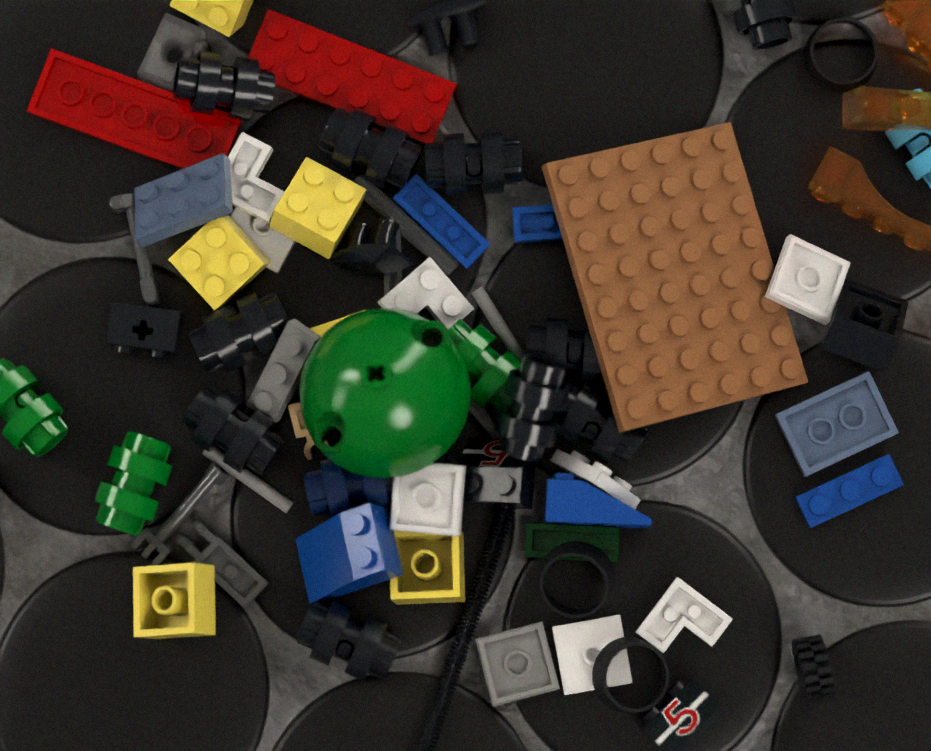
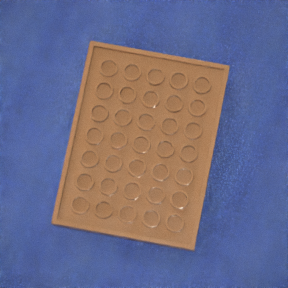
(673, 275)

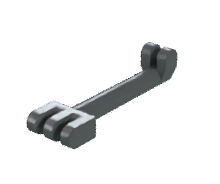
(126, 203)
(157, 540)

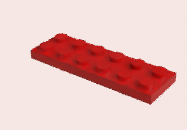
(351, 77)
(129, 113)

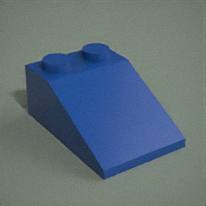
(581, 504)
(348, 553)

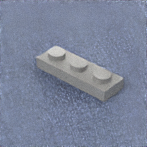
(283, 370)

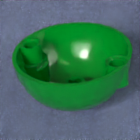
(390, 423)

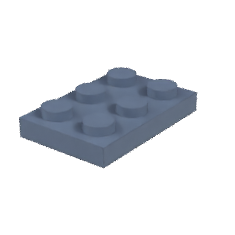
(183, 200)
(836, 424)

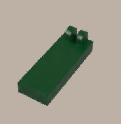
(544, 537)

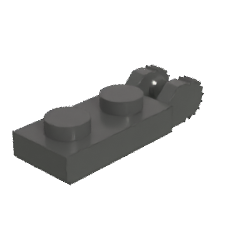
(230, 568)

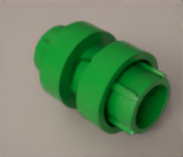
(485, 366)
(39, 422)
(138, 466)

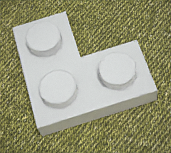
(248, 191)
(432, 289)
(595, 475)
(680, 608)

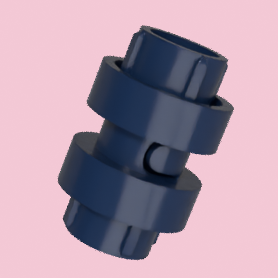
(337, 489)

